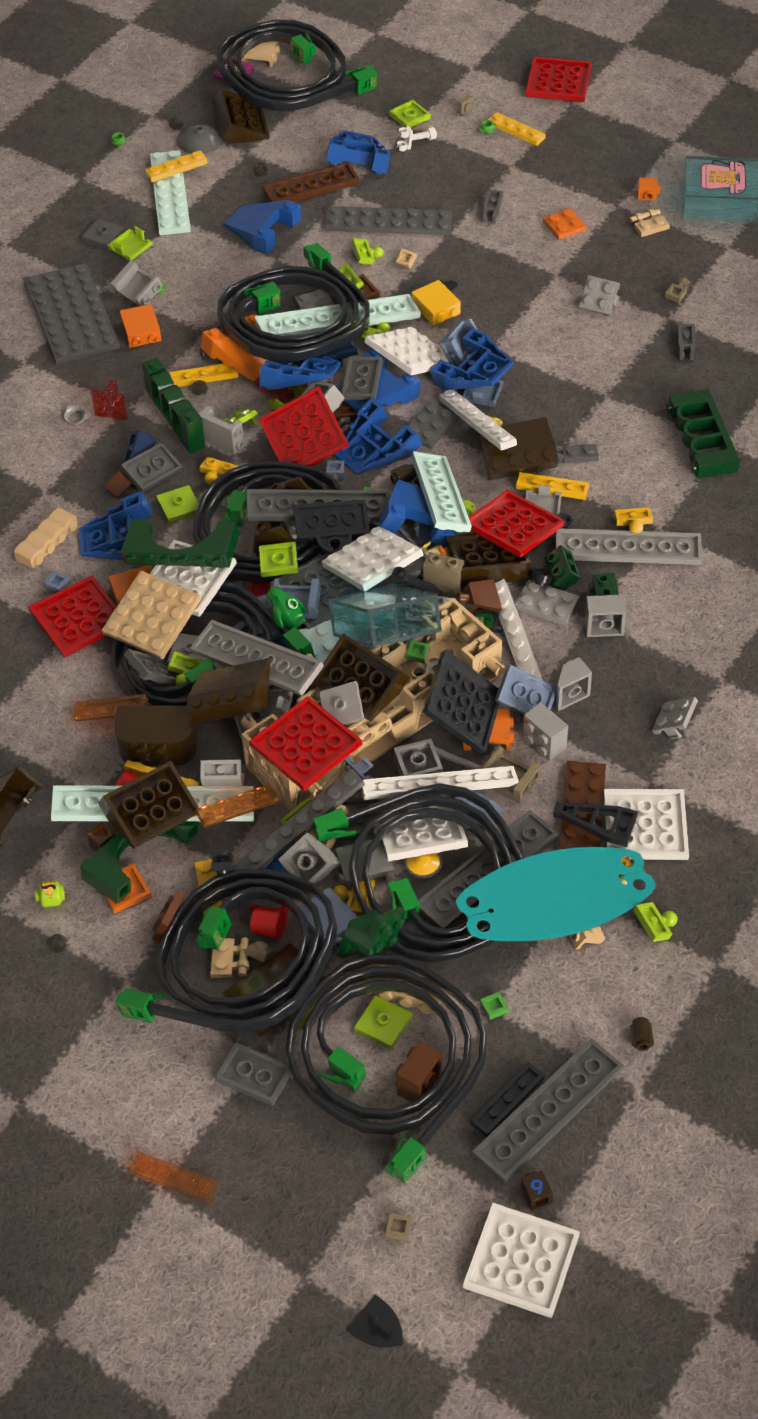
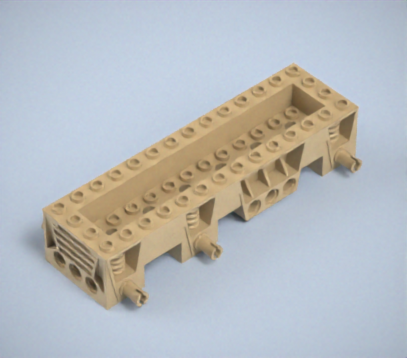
(460, 635)

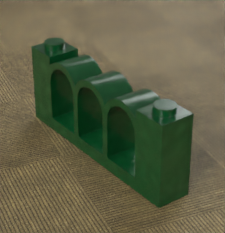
(173, 406)
(707, 463)

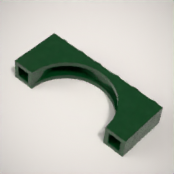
(213, 551)
(103, 868)

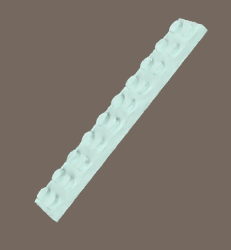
(316, 319)
(81, 802)

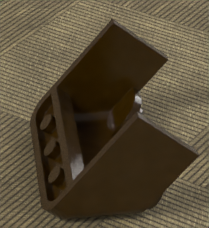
(270, 531)
(15, 792)

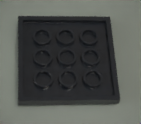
(462, 702)

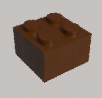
(418, 1072)

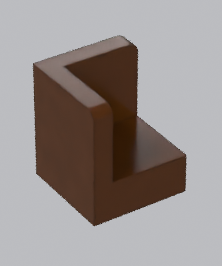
(118, 483)
(99, 836)

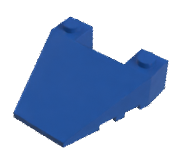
(358, 149)
(255, 221)
(480, 369)
(289, 374)
(390, 387)
(372, 446)
(409, 502)
(106, 535)

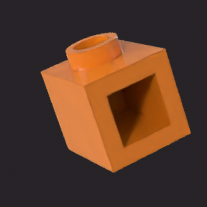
(648, 189)

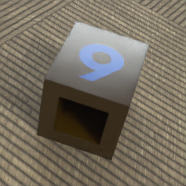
(536, 1190)

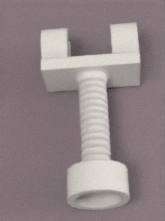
(407, 133)

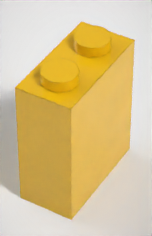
(436, 302)

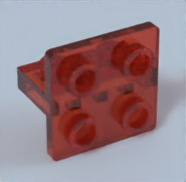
(109, 402)

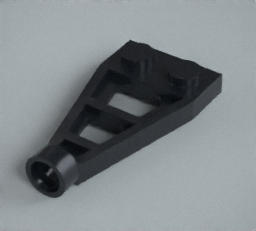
(413, 582)
(622, 826)

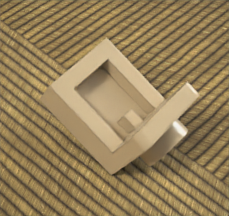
(592, 935)

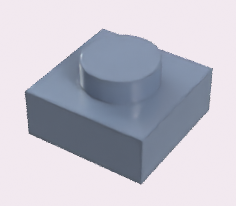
(335, 467)
(56, 582)

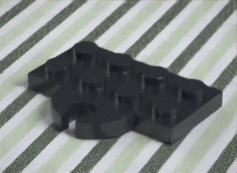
(331, 522)

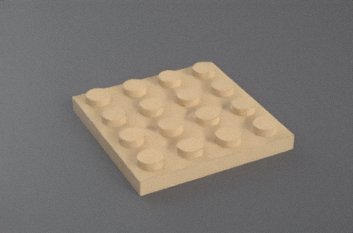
(151, 614)

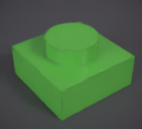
(417, 651)
(494, 1005)

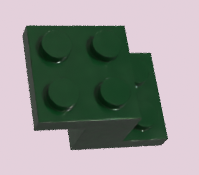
(371, 933)

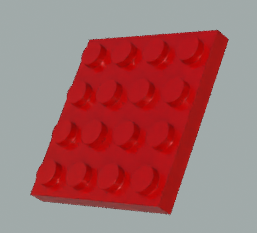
(558, 79)
(304, 430)
(514, 523)
(74, 615)
(305, 743)

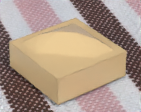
(406, 258)

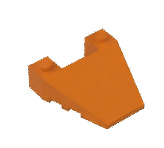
(219, 346)

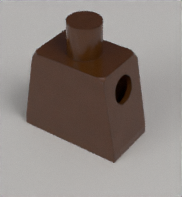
(480, 596)

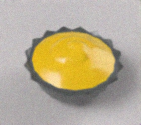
(424, 865)

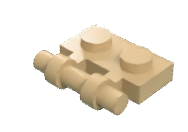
(651, 225)
(222, 959)

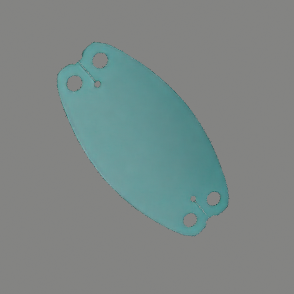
(555, 894)

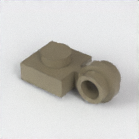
(677, 291)

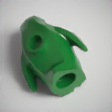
(286, 609)

